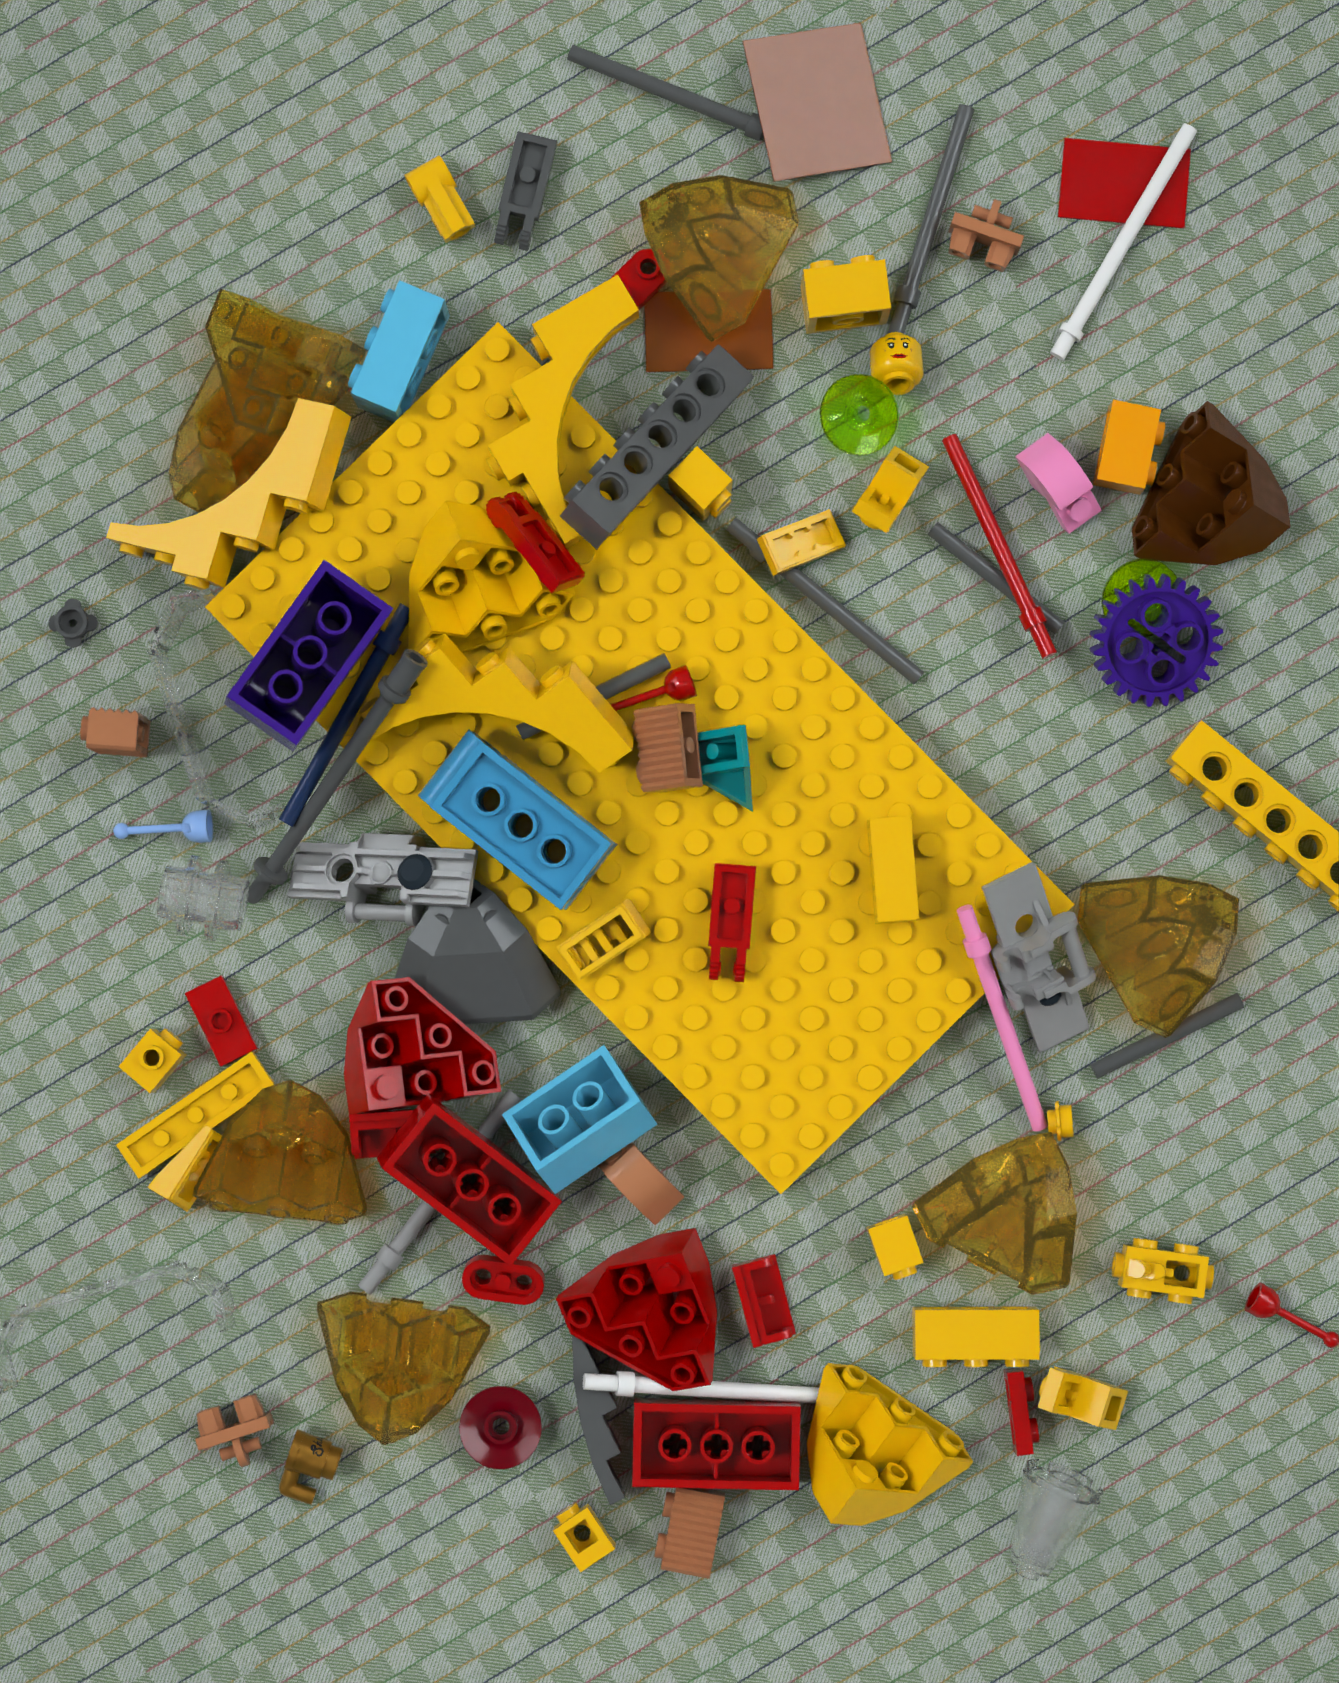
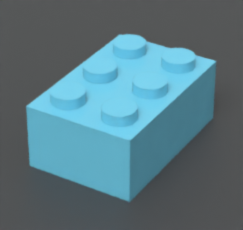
(398, 351)
(579, 1119)

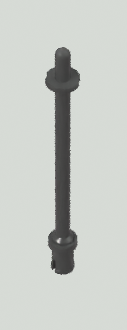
(393, 690)

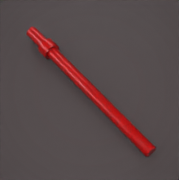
(1031, 617)

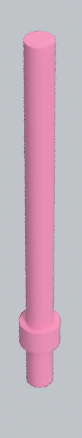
(978, 948)

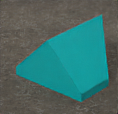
(726, 763)

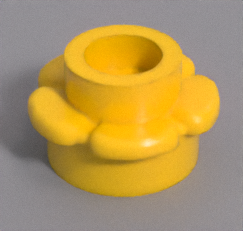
(1060, 1121)

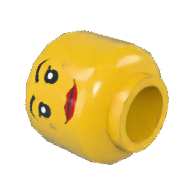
(897, 362)

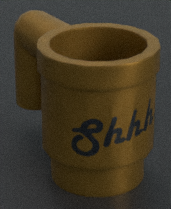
(309, 1457)

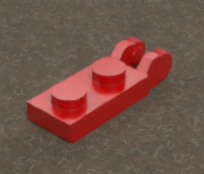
(535, 541)
(731, 915)

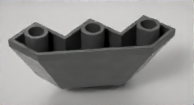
(479, 962)

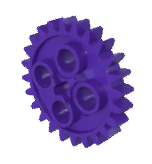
(1178, 611)

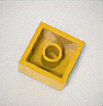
(845, 294)

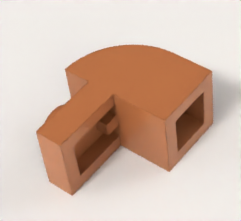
(641, 1183)

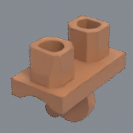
(968, 230)
(251, 1420)

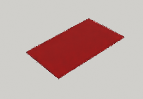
(1109, 177)

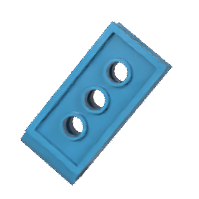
(458, 795)

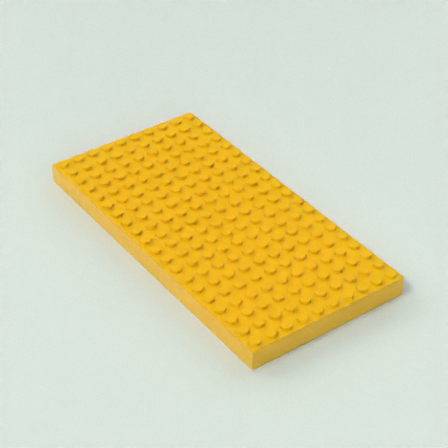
(826, 993)

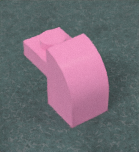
(1060, 480)

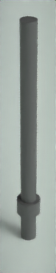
(668, 91)
(908, 295)
(831, 607)

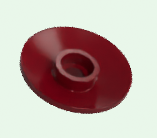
(494, 1448)

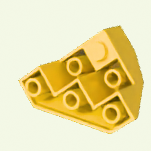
(474, 582)
(875, 1449)

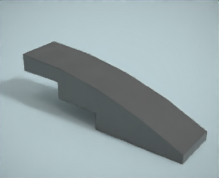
(597, 1432)

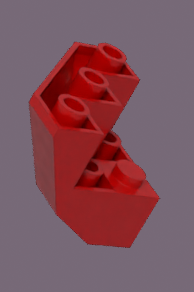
(410, 1047)
(650, 1309)

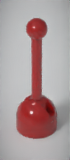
(677, 685)
(1265, 1303)

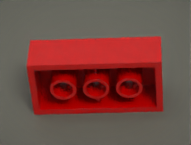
(469, 1205)
(735, 1464)

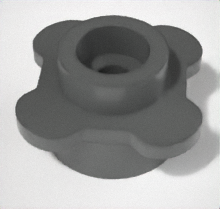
(72, 635)

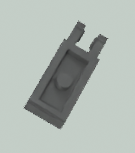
(525, 185)

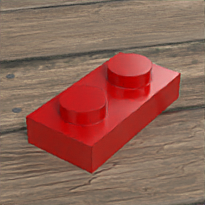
(1023, 1429)

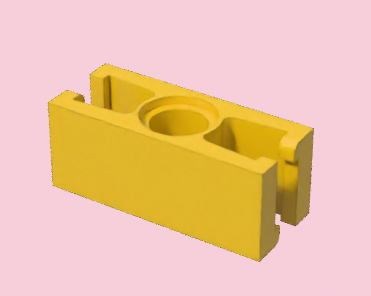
(893, 869)

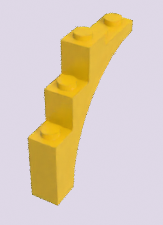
(570, 341)
(291, 478)
(503, 686)

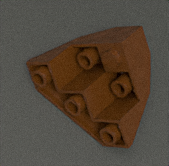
(1210, 497)

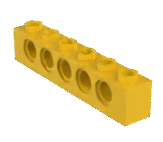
(1269, 795)

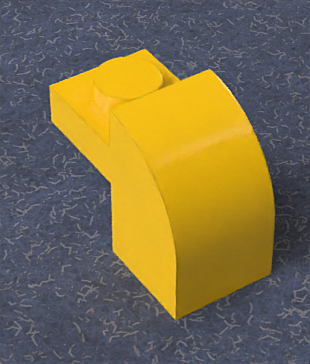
(890, 490)
(1082, 1398)

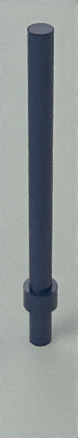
(386, 643)

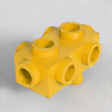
(1149, 1269)

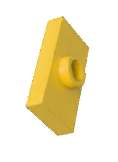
(801, 542)

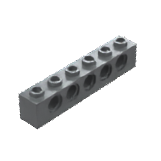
(598, 517)

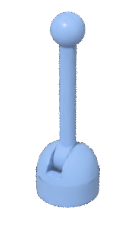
(196, 827)

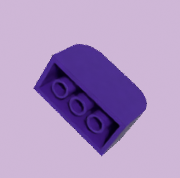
(308, 655)

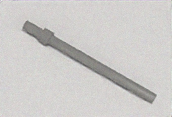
(391, 1255)

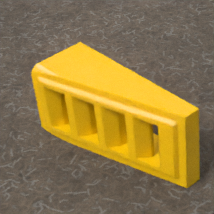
(632, 919)
(182, 1173)

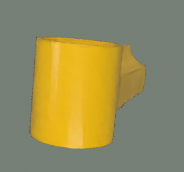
(436, 191)

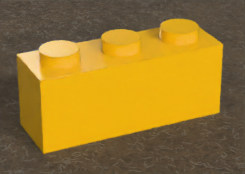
(976, 1335)

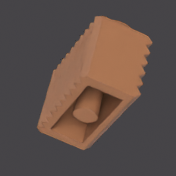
(116, 732)
(667, 748)
(691, 1531)

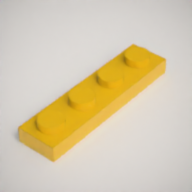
(203, 1107)

